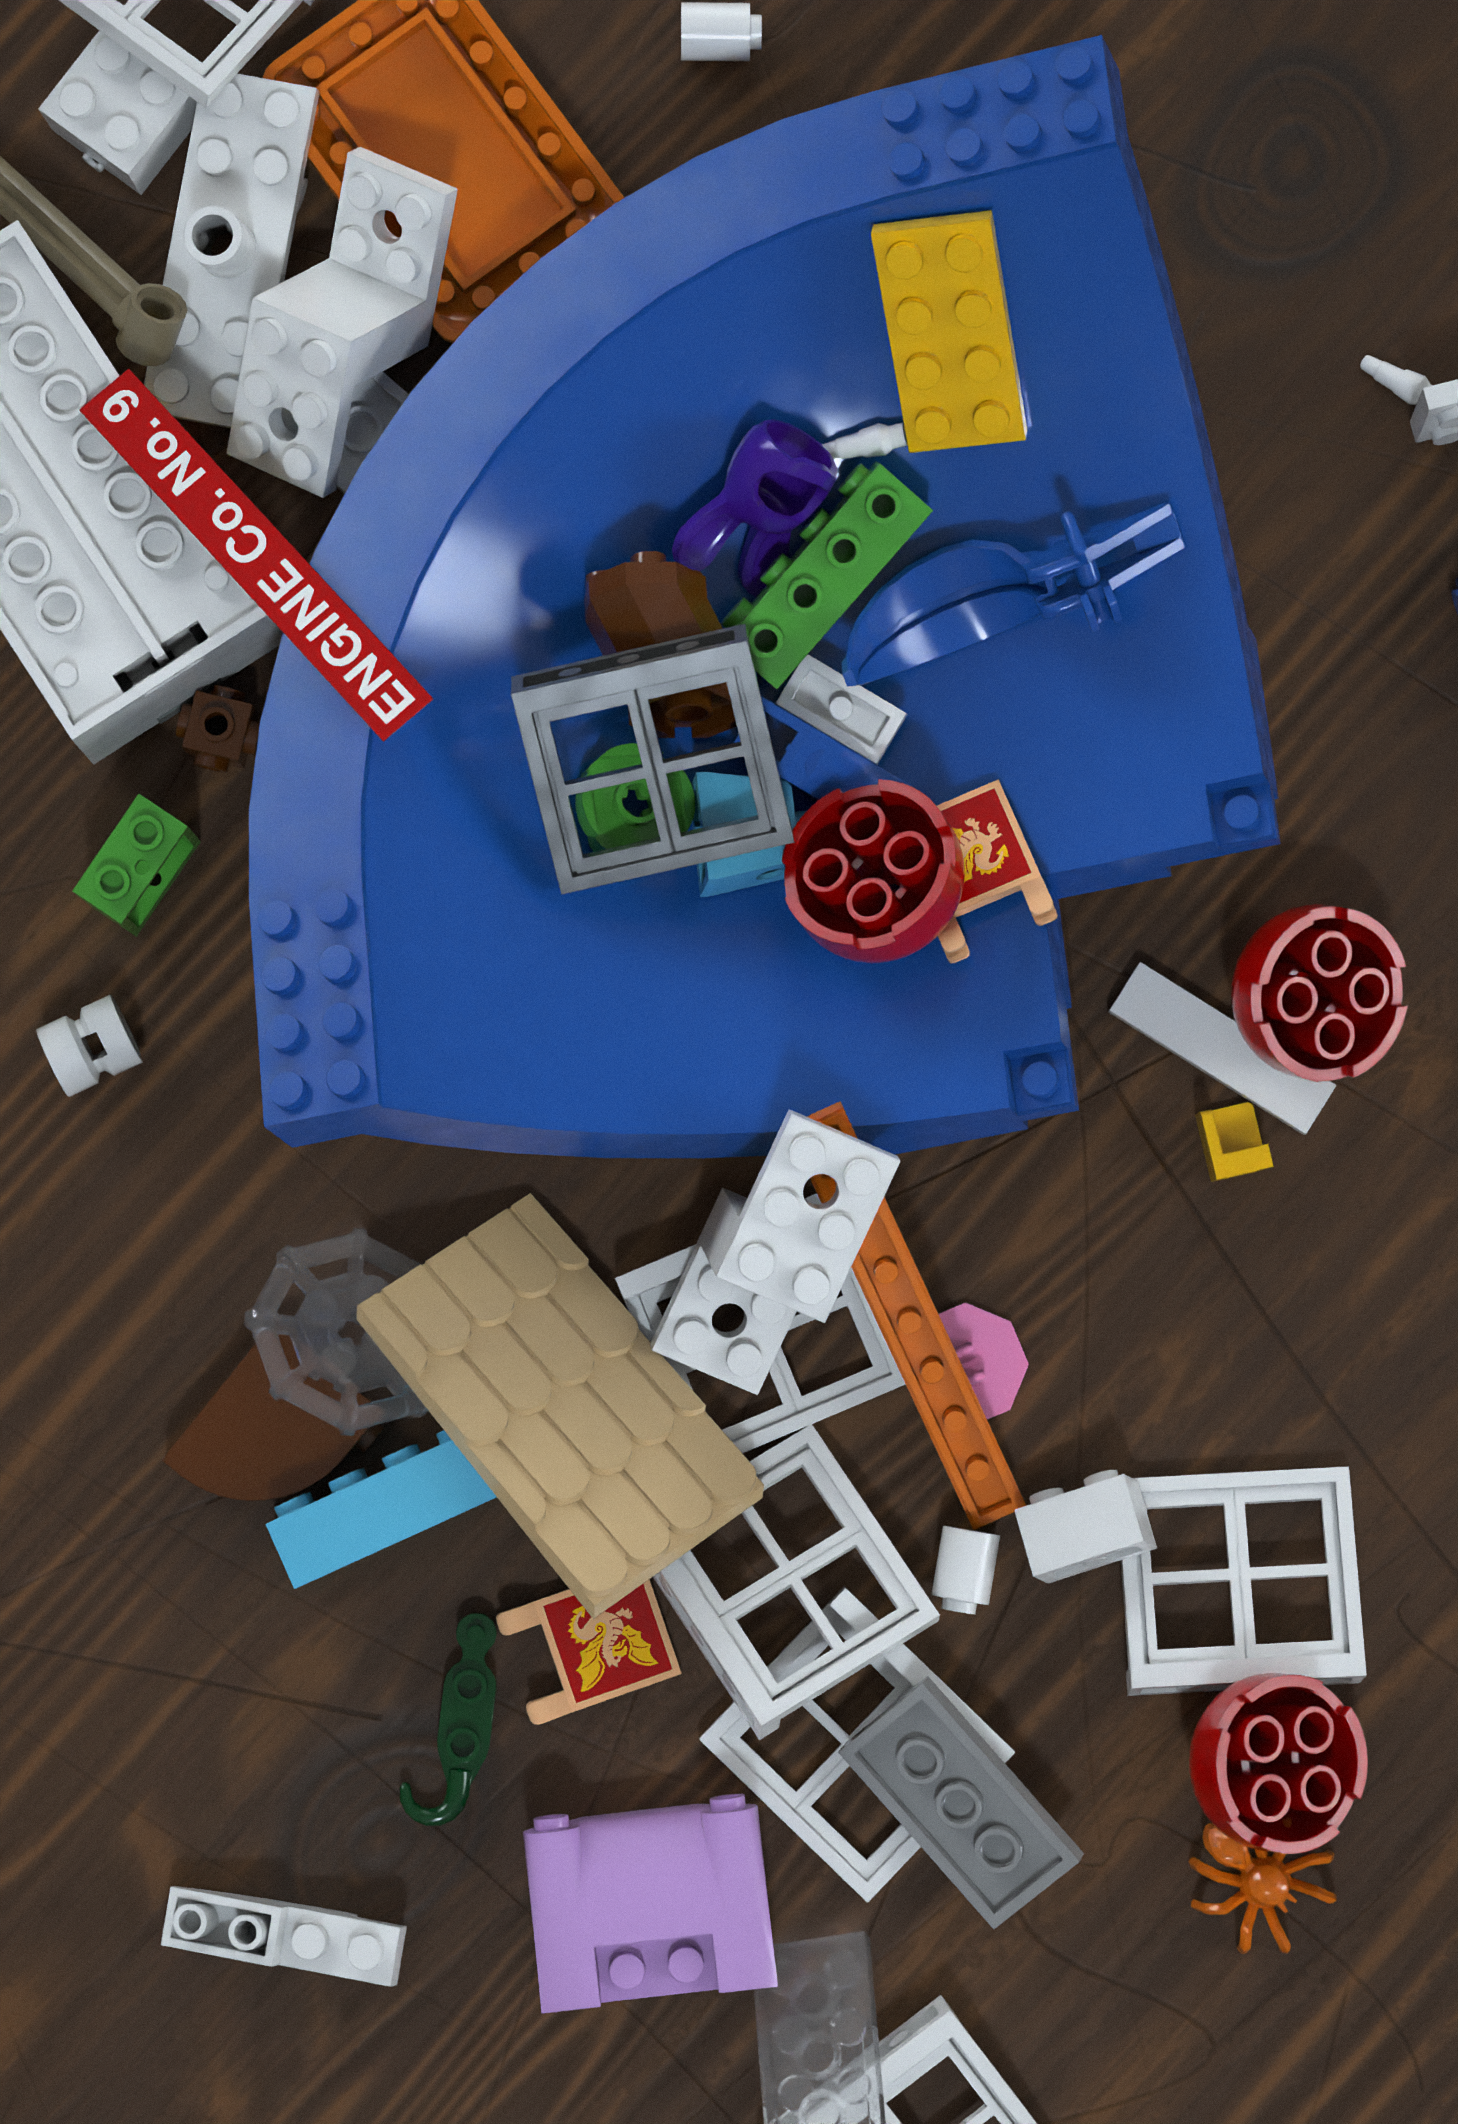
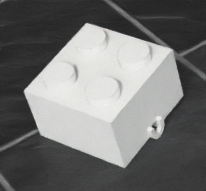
(119, 113)

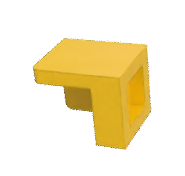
(1232, 1141)

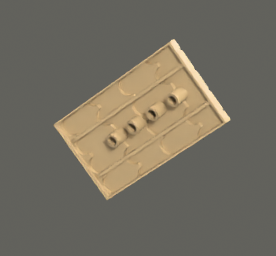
(561, 1403)

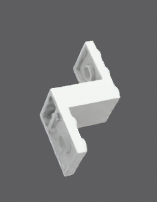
(341, 321)
(774, 1252)

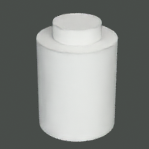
(719, 31)
(965, 1568)

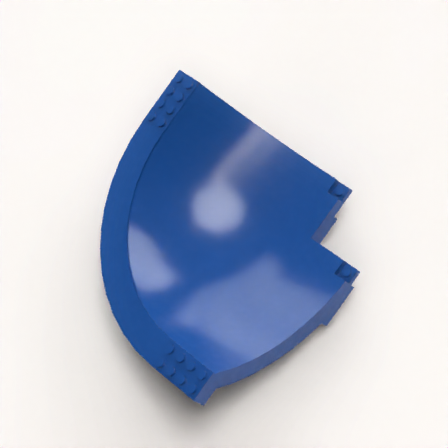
(407, 886)

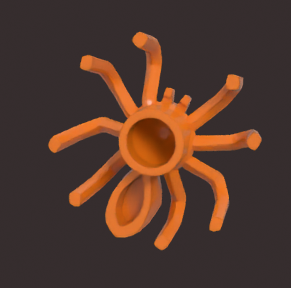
(1262, 1883)

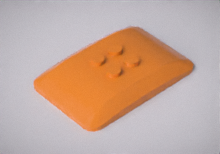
(460, 105)

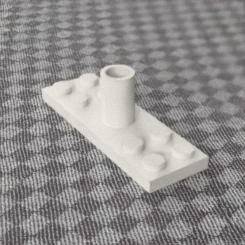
(242, 180)

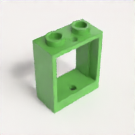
(138, 849)

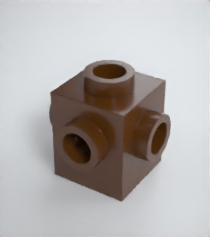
(222, 750)

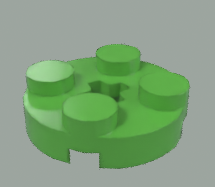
(602, 810)

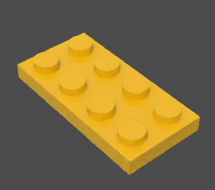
(949, 331)

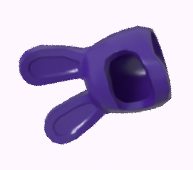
(772, 486)

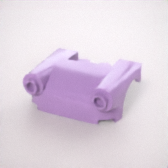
(649, 1903)

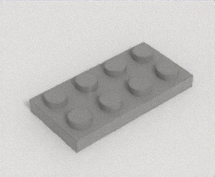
(961, 1802)

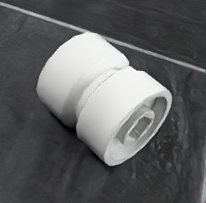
(71, 1055)

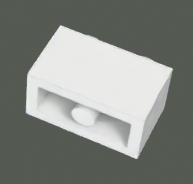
(1085, 1526)

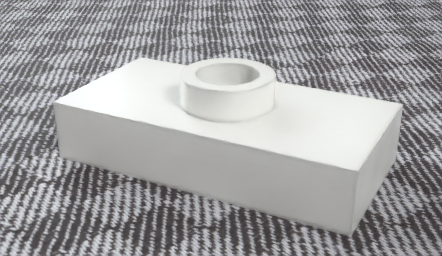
(842, 712)

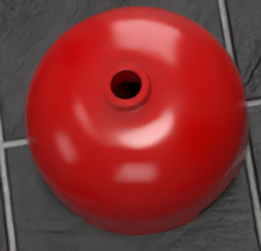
(874, 872)
(1319, 992)
(1278, 1751)

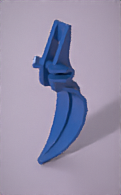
(990, 587)

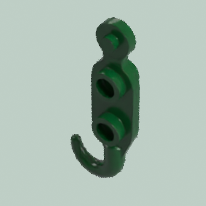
(463, 1722)

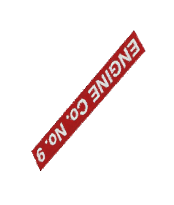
(256, 555)

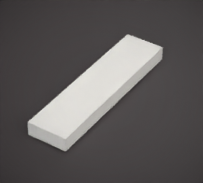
(1215, 1047)

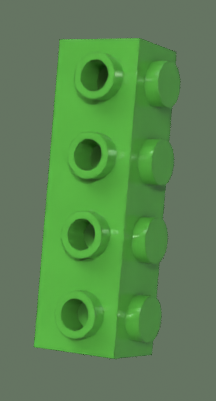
(828, 570)

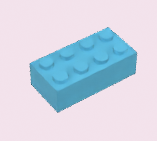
(375, 1510)

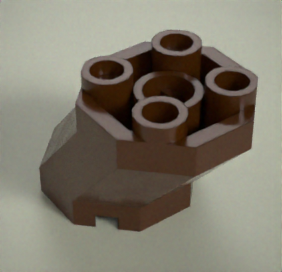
(653, 604)

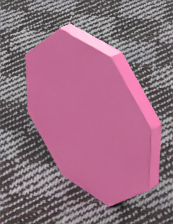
(988, 1355)

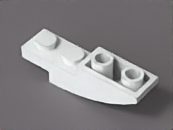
(283, 1935)

